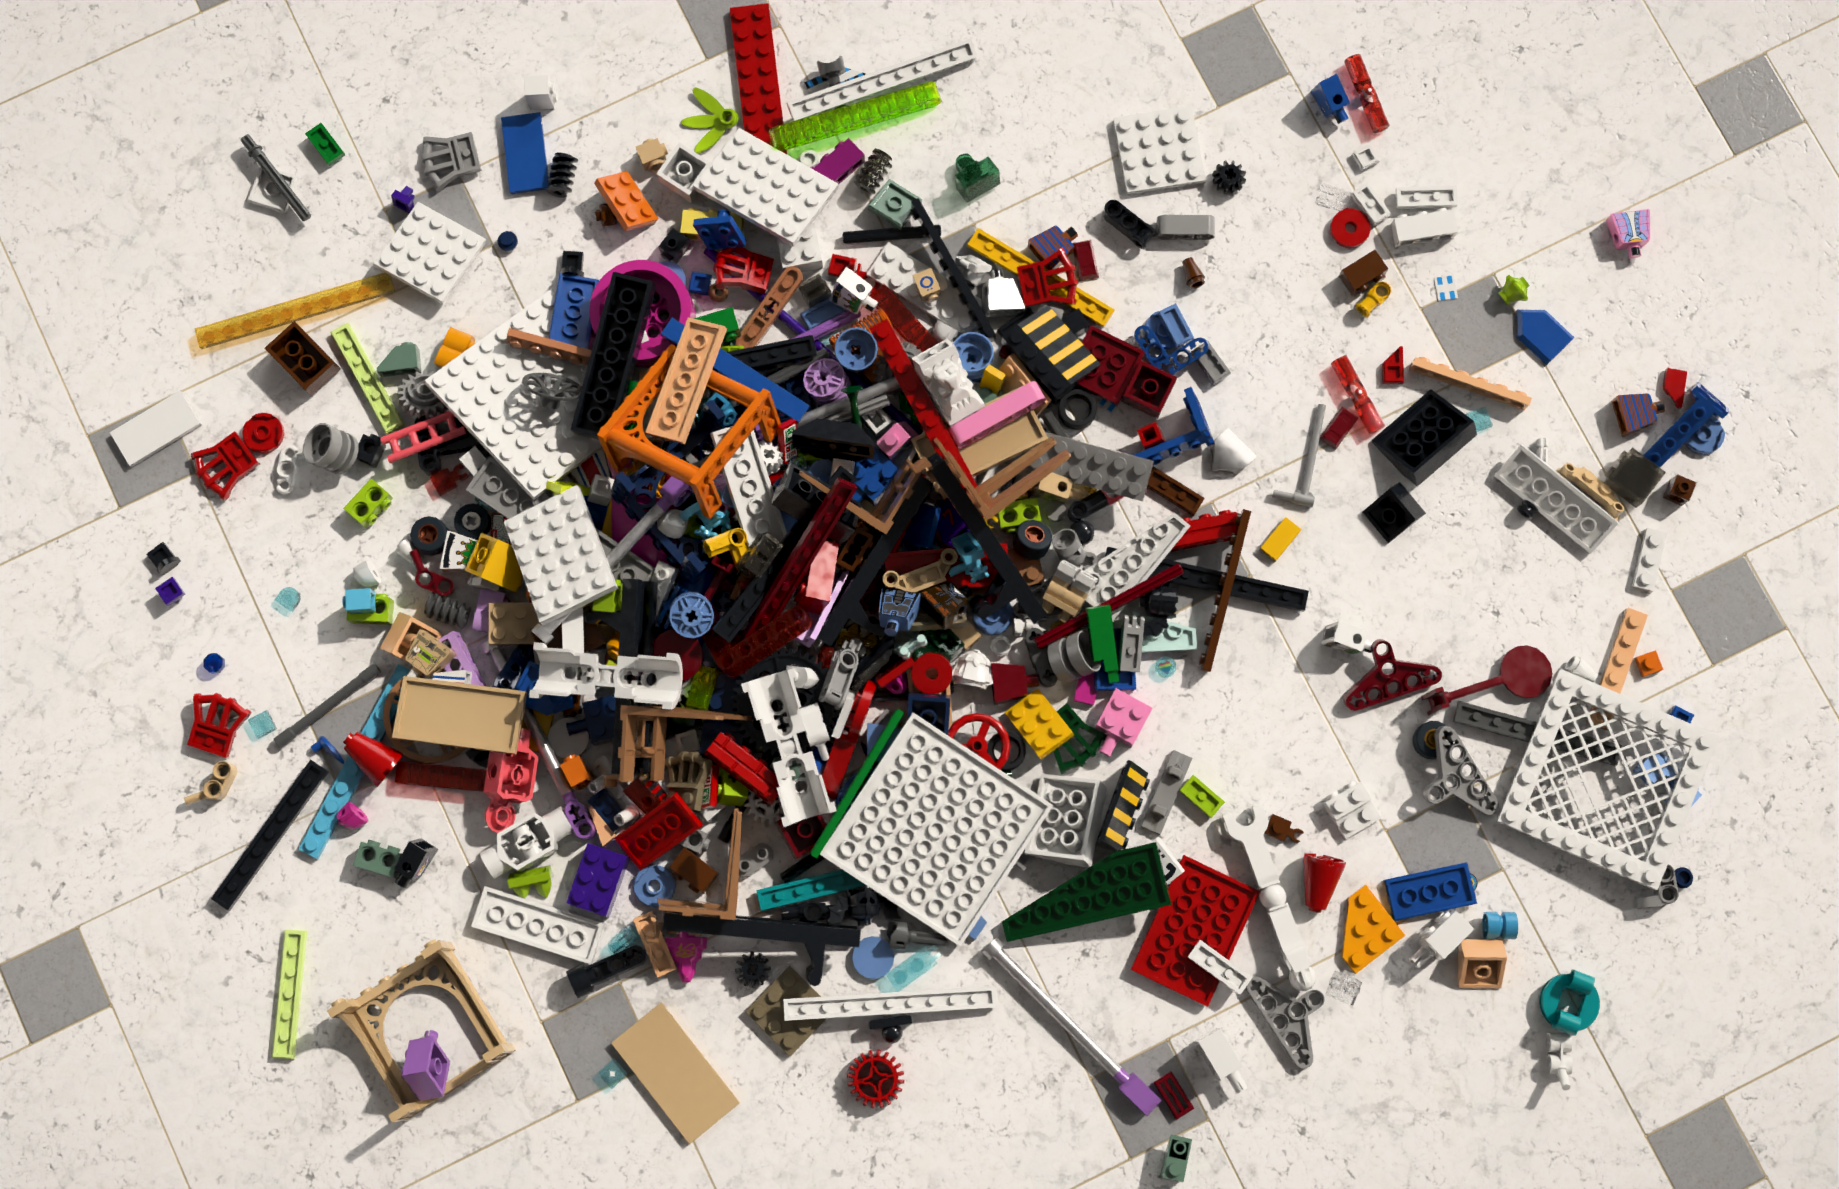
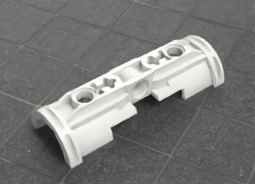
(555, 682)
(794, 804)

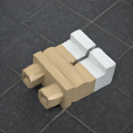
(1063, 596)

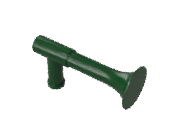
(852, 393)

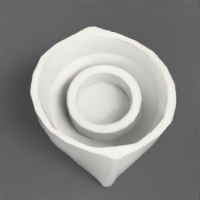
(672, 524)

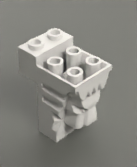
(947, 382)

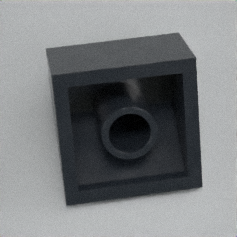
(1394, 512)

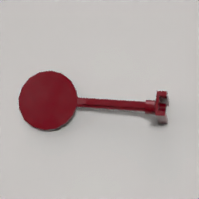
(689, 648)
(1522, 671)

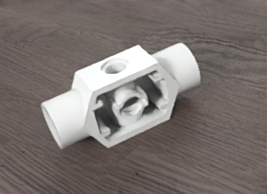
(527, 842)

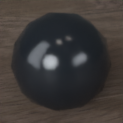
(1084, 531)

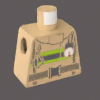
(1048, 489)
(428, 655)

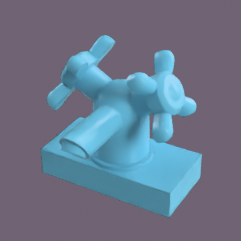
(718, 519)
(970, 555)

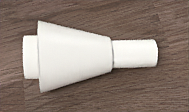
(404, 549)

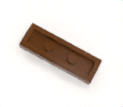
(1174, 491)

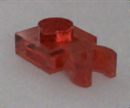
(446, 481)

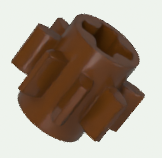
(605, 215)

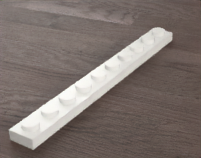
(882, 80)
(889, 1003)

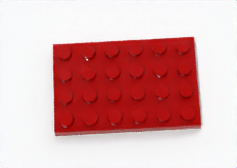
(1203, 908)

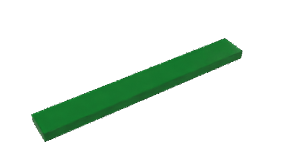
(856, 783)

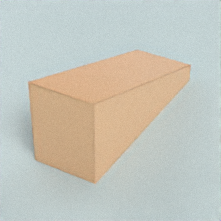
(604, 832)

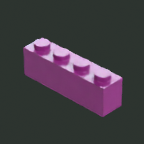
(841, 161)

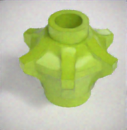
(1514, 290)

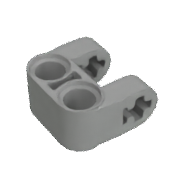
(1657, 900)

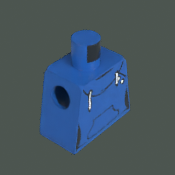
(1331, 98)

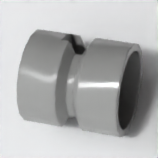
(1068, 546)

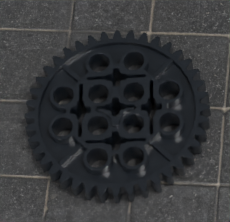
(775, 664)

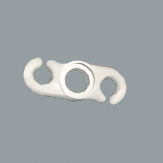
(284, 460)

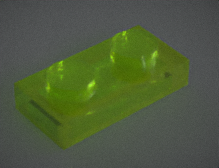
(702, 688)

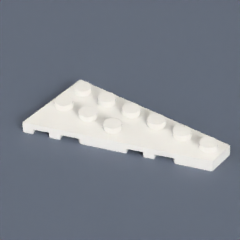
(1134, 561)

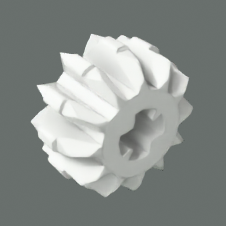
(771, 457)

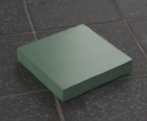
(893, 204)

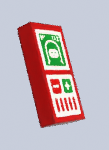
(785, 439)
(710, 789)

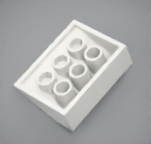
(1073, 822)

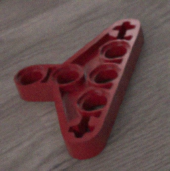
(1378, 680)

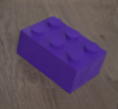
(598, 880)

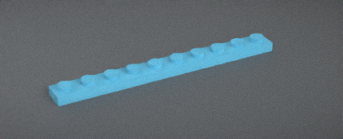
(349, 776)

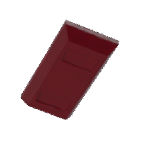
(1085, 260)
(1338, 428)

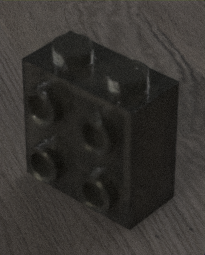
(1633, 477)

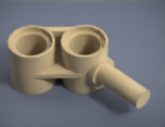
(223, 782)

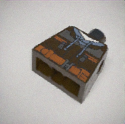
(945, 603)

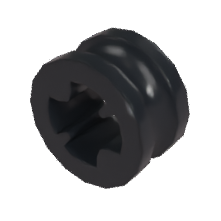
(1527, 509)

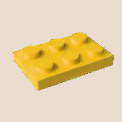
(1039, 723)

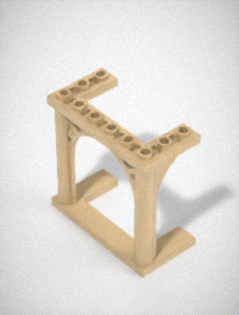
(355, 1015)

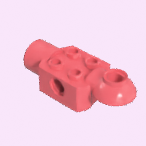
(509, 781)

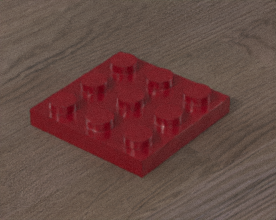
(1117, 365)

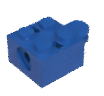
(873, 476)

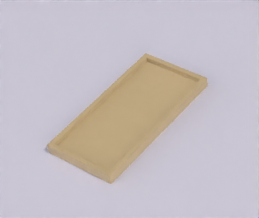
(995, 447)
(459, 715)
(675, 1073)

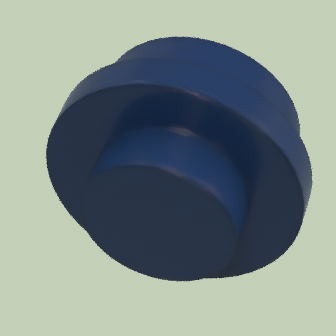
(507, 241)
(1683, 877)

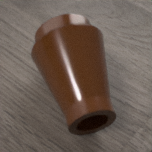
(1193, 275)

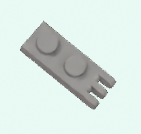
(1131, 644)

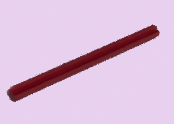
(1115, 603)

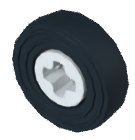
(473, 511)

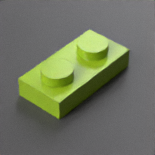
(1202, 796)

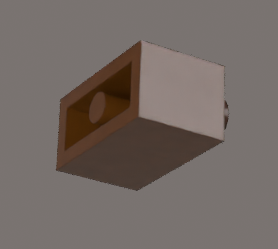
(1363, 272)
(694, 871)

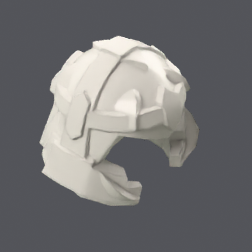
(972, 669)

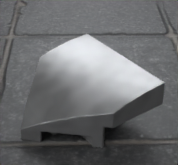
(1230, 453)

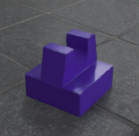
(403, 199)
(170, 591)

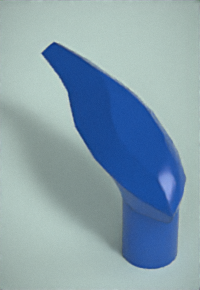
(325, 743)

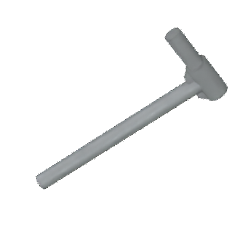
(1303, 496)

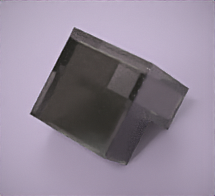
(814, 290)

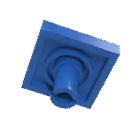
(719, 231)

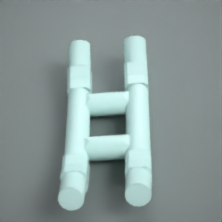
(914, 643)

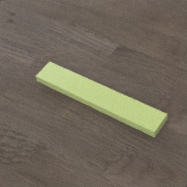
(367, 378)
(289, 994)

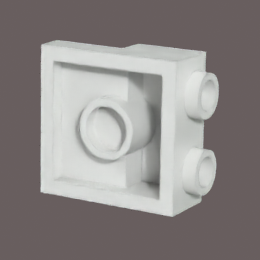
(1351, 809)

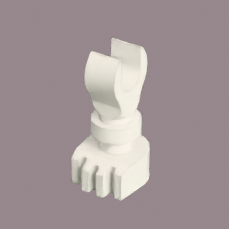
(1018, 626)

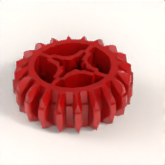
(857, 1082)

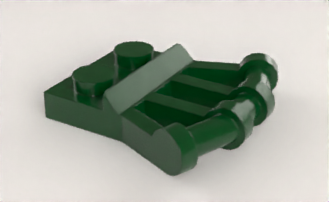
(1075, 723)

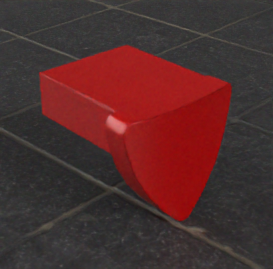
(839, 263)

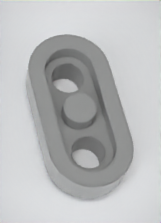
(755, 862)

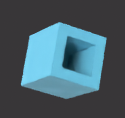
(359, 600)

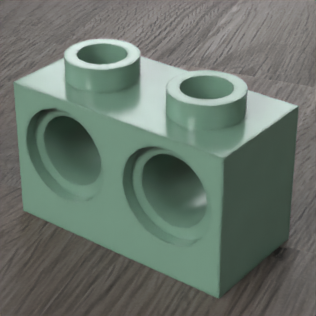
(378, 863)

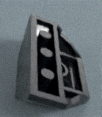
(833, 440)

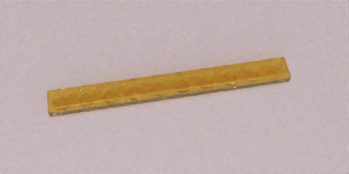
(294, 310)

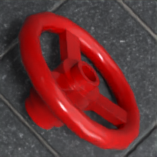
(987, 721)

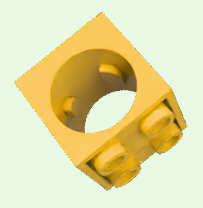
(495, 562)

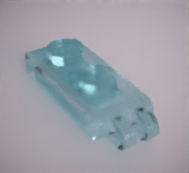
(913, 967)

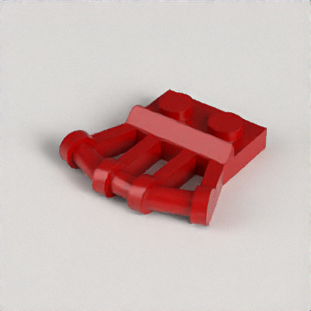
(753, 277)
(1034, 281)
(236, 457)
(212, 737)

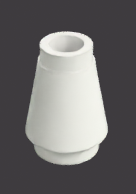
(1579, 667)

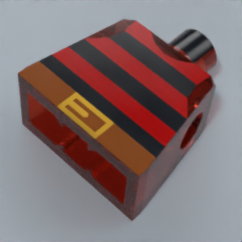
(645, 793)

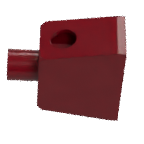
(1010, 682)

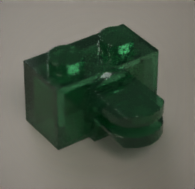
(975, 176)
(940, 642)

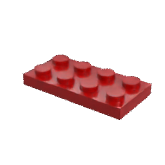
(658, 831)

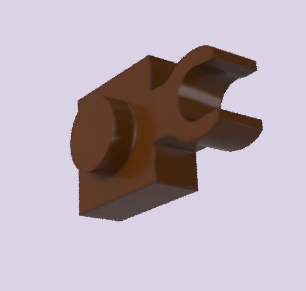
(1280, 828)

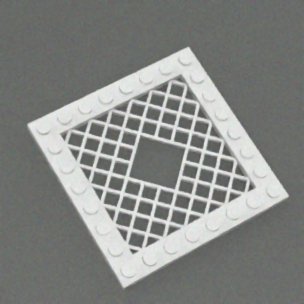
(1701, 747)

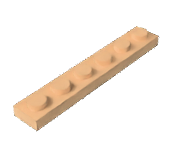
(1476, 385)
(1621, 657)

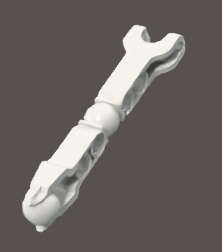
(1272, 895)

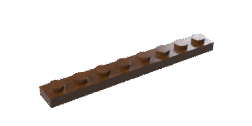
(1222, 598)

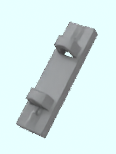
(1166, 792)

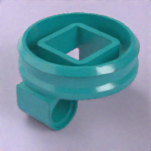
(1588, 1009)

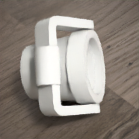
(973, 268)

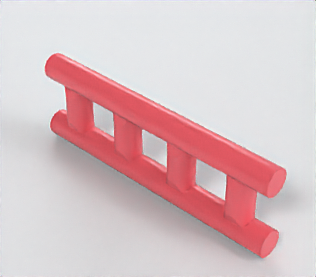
(416, 445)

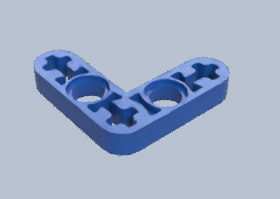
(1164, 357)

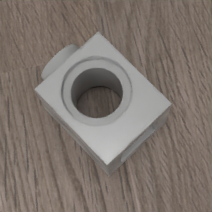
(702, 846)

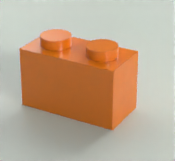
(577, 772)

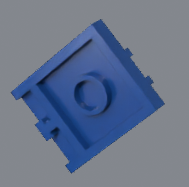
(1700, 411)
(1184, 442)

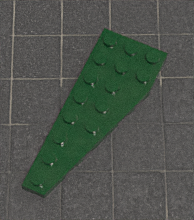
(1111, 888)

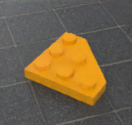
(1367, 930)

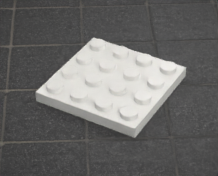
(1159, 150)
(430, 253)

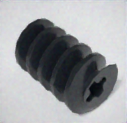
(560, 174)

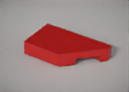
(1393, 368)
(1675, 384)

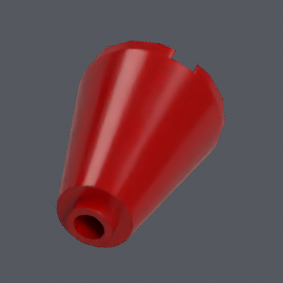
(371, 756)
(1321, 879)

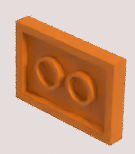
(626, 201)

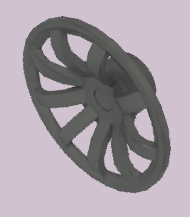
(551, 396)

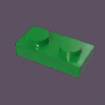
(325, 144)

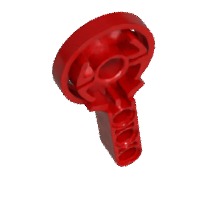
(845, 745)

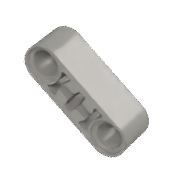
(1185, 227)

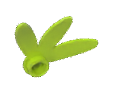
(718, 120)

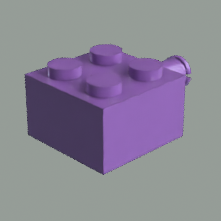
(426, 1067)

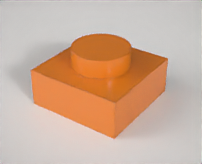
(1648, 663)

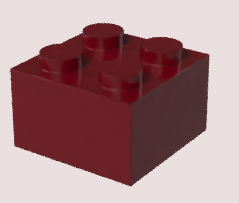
(1149, 389)
(802, 835)

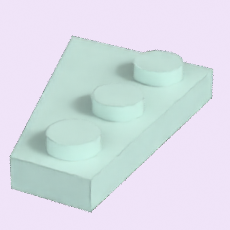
(1174, 638)

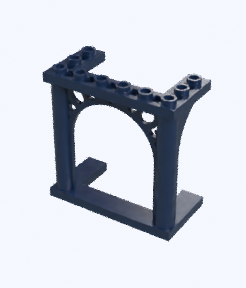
(627, 488)

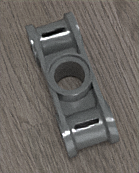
(1040, 659)

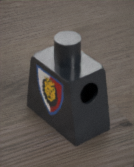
(414, 861)

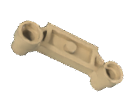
(1593, 487)
(922, 577)

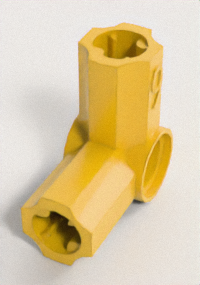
(724, 542)

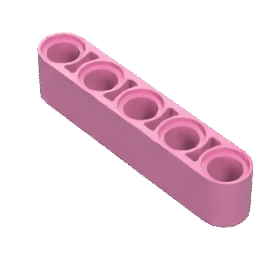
(996, 415)

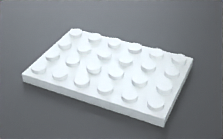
(766, 187)
(560, 555)

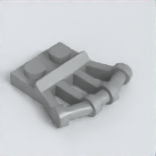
(463, 156)

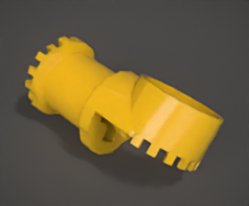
(1372, 299)

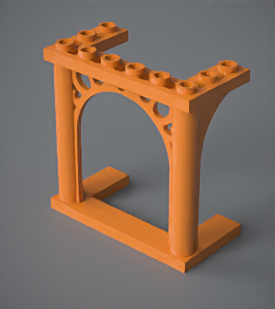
(622, 445)

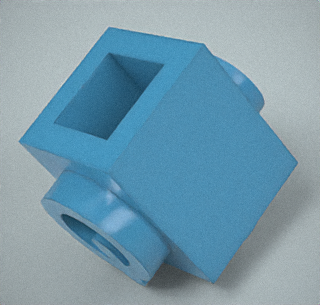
(727, 409)

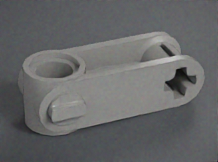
(839, 677)

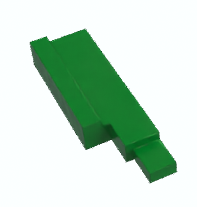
(1102, 639)

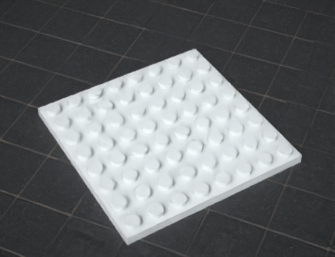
(489, 399)
(936, 829)

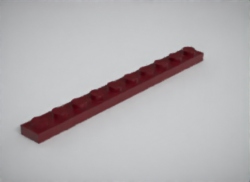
(802, 556)

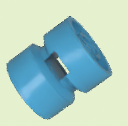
(1500, 925)

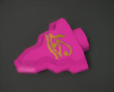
(686, 952)

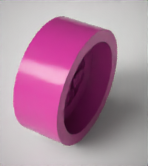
(673, 300)

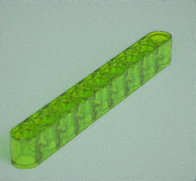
(855, 116)

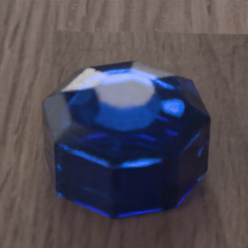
(214, 663)

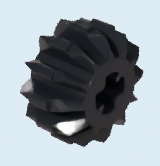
(1237, 177)
(760, 970)

